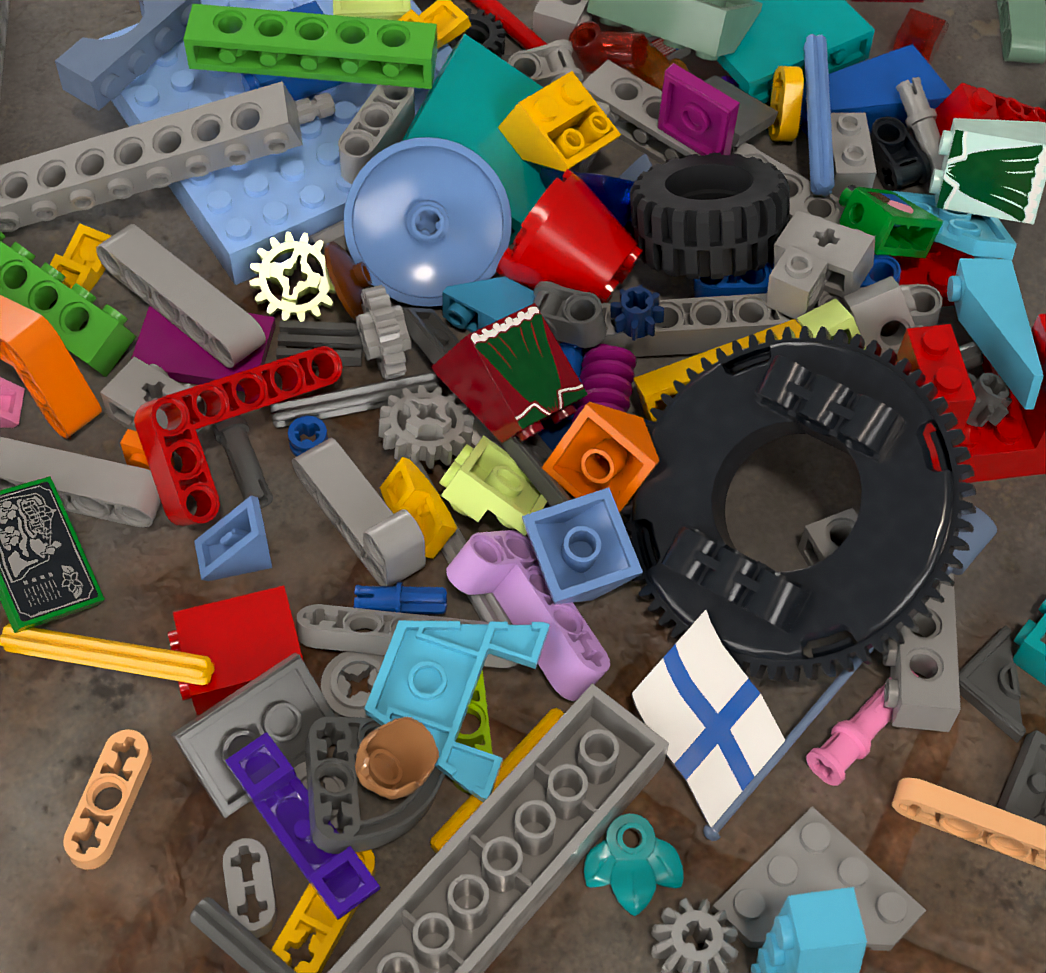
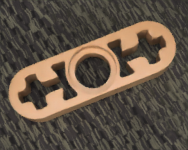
(107, 836)

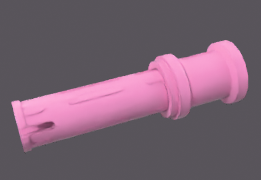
(850, 740)

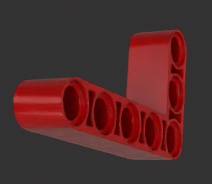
(221, 405)

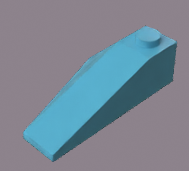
(996, 319)

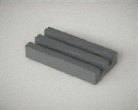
(319, 335)

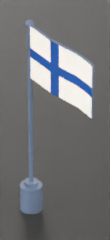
(717, 718)

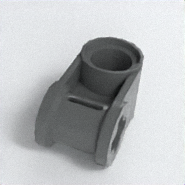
(566, 309)

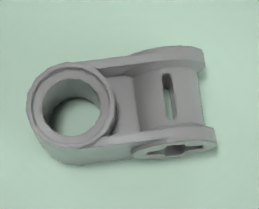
(546, 62)

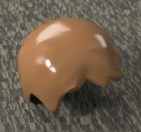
(396, 758)

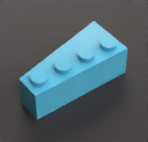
(815, 935)

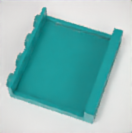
(780, 37)
(468, 105)

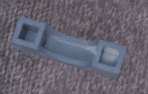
(102, 68)

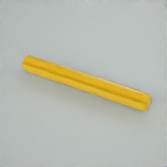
(109, 654)

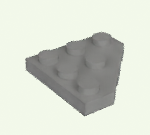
(816, 859)

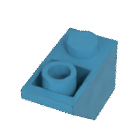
(484, 302)

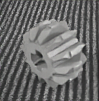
(704, 929)

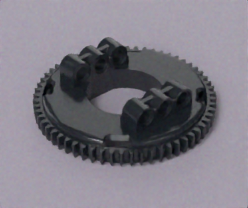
(904, 519)

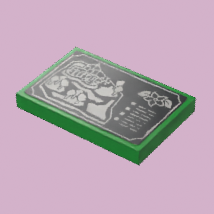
(41, 558)

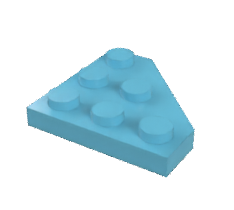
(967, 232)

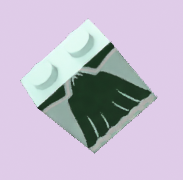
(992, 168)

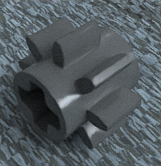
(991, 400)

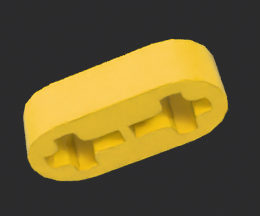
(787, 100)

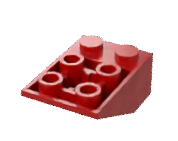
(979, 103)

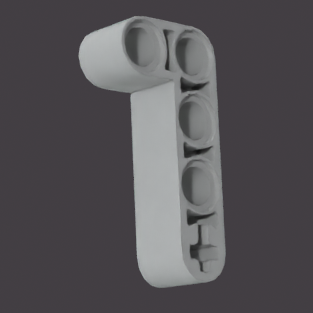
(384, 542)

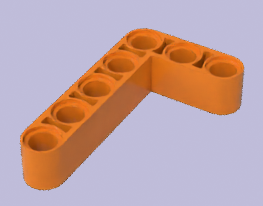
(46, 368)

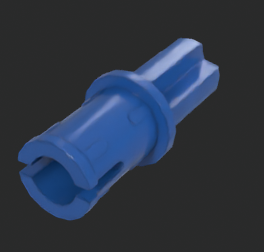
(402, 599)

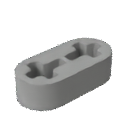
(261, 885)

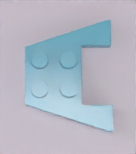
(432, 679)

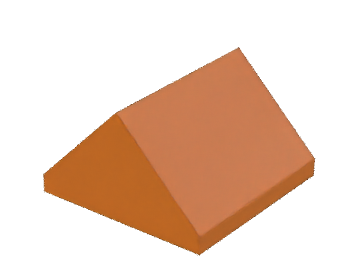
(601, 449)

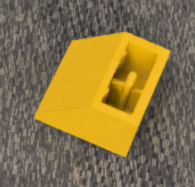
(558, 125)

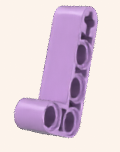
(509, 569)

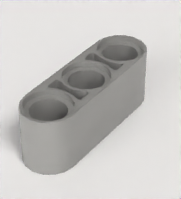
(375, 127)

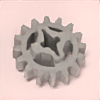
(383, 332)
(425, 426)

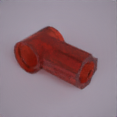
(597, 46)

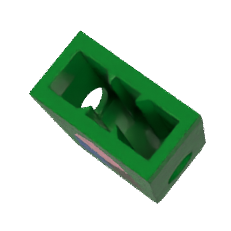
(877, 212)

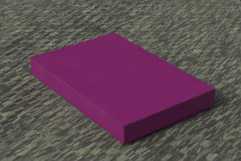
(187, 361)

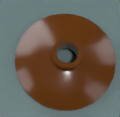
(347, 278)

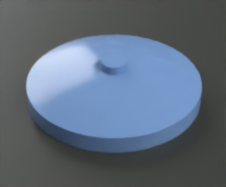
(427, 219)

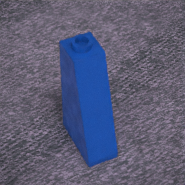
(872, 86)

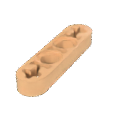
(972, 820)

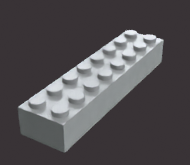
(515, 845)

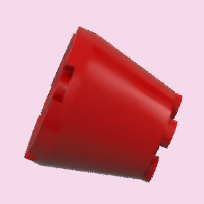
(571, 242)

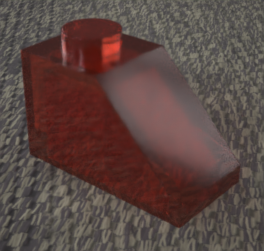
(923, 32)

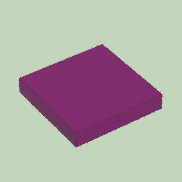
(696, 113)

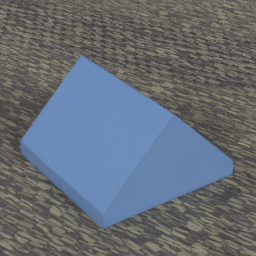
(582, 547)

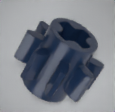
(637, 312)

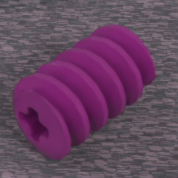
(607, 377)

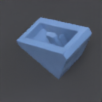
(234, 544)

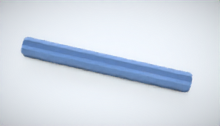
(819, 115)

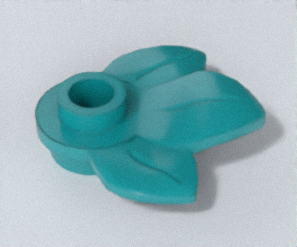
(633, 870)

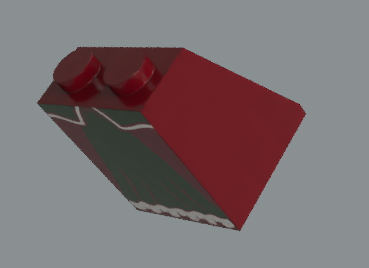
(512, 375)

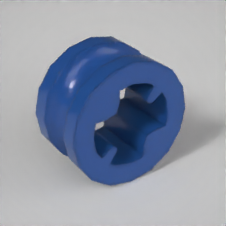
(309, 426)

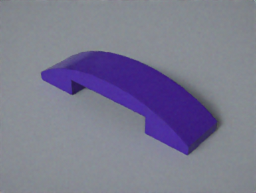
(283, 803)

